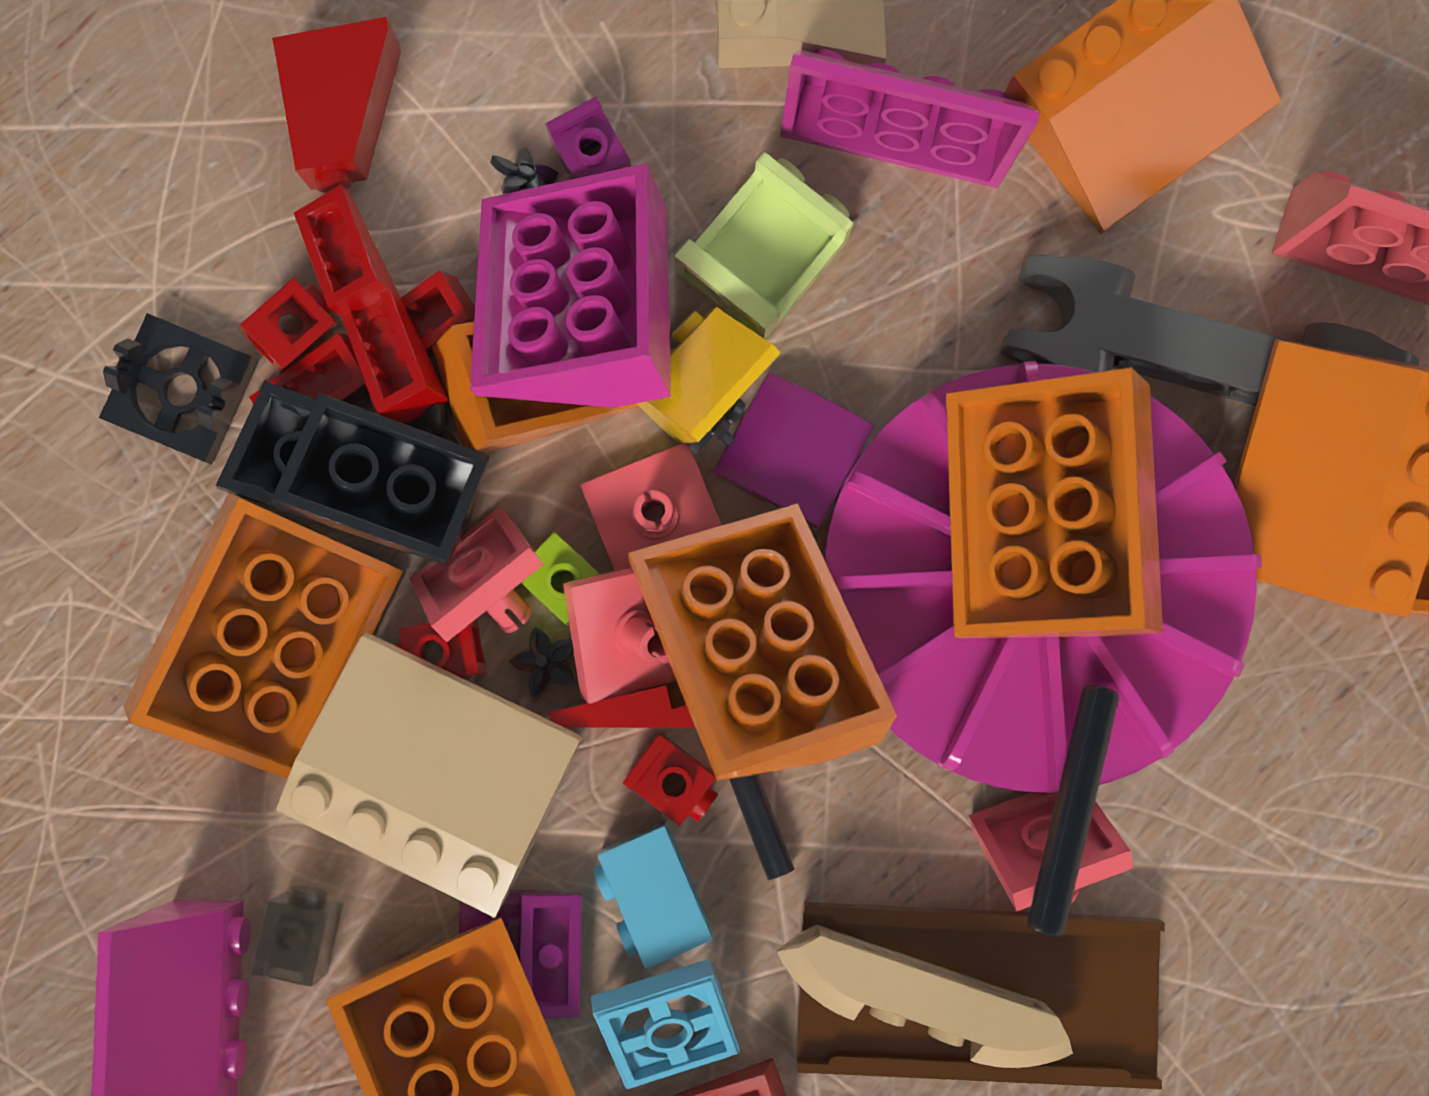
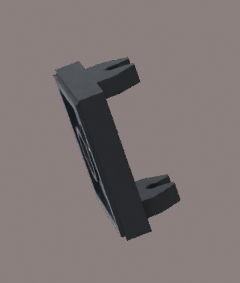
(214, 407)

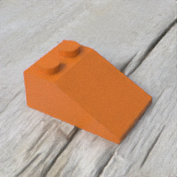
(501, 422)

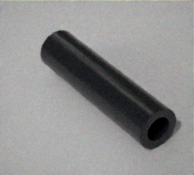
(762, 826)

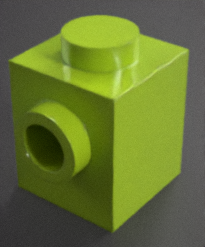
(559, 567)

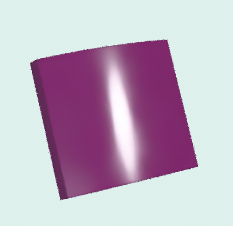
(793, 448)
(547, 943)

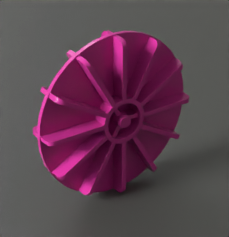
(1010, 704)

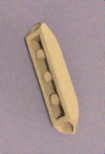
(852, 973)

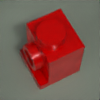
(263, 324)
(461, 654)
(666, 758)

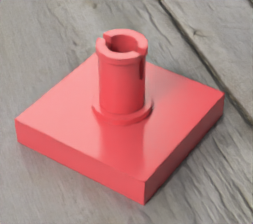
(650, 503)
(479, 578)
(614, 637)
(1016, 836)

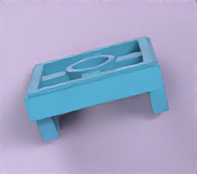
(672, 1054)

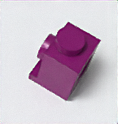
(582, 130)

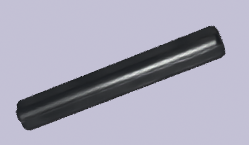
(1073, 810)

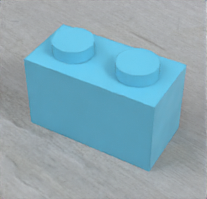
(653, 895)

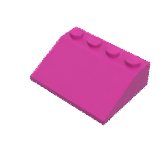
(904, 118)
(574, 293)
(171, 1001)

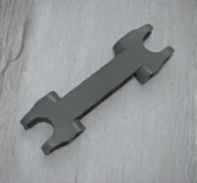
(1111, 329)

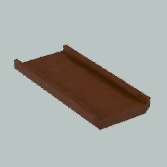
(1093, 977)

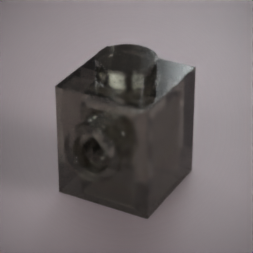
(298, 936)

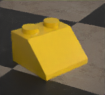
(709, 373)

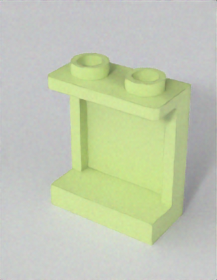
(766, 246)

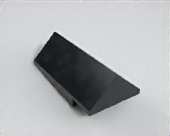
(355, 472)

